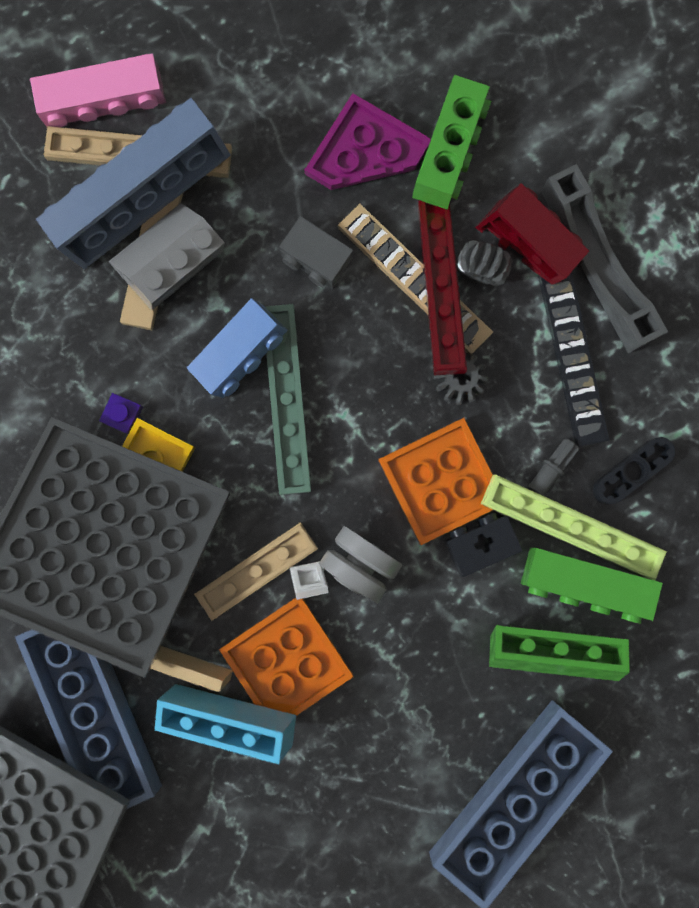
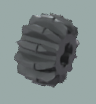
(484, 263)
(469, 386)

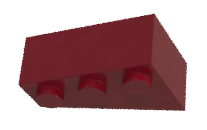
(535, 234)

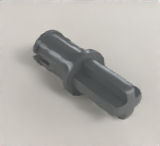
(554, 467)

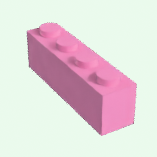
(98, 90)

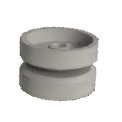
(357, 569)

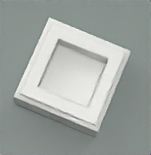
(308, 580)

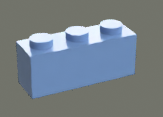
(237, 349)

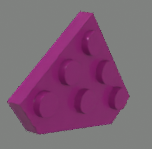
(365, 147)

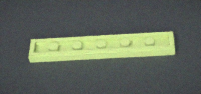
(573, 527)

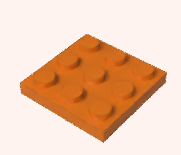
(439, 480)
(287, 660)

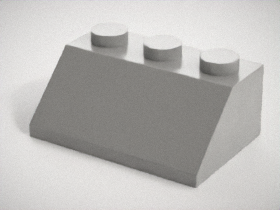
(168, 255)

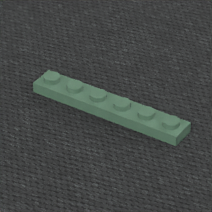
(288, 407)

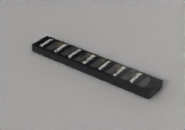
(574, 362)

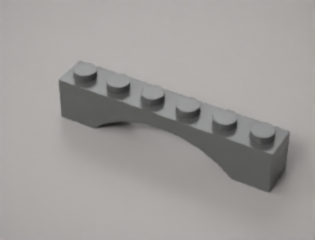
(623, 302)

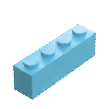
(225, 723)

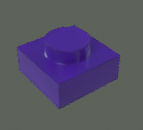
(120, 413)

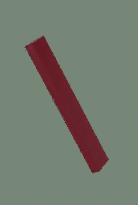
(442, 290)

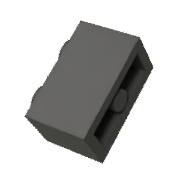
(315, 253)

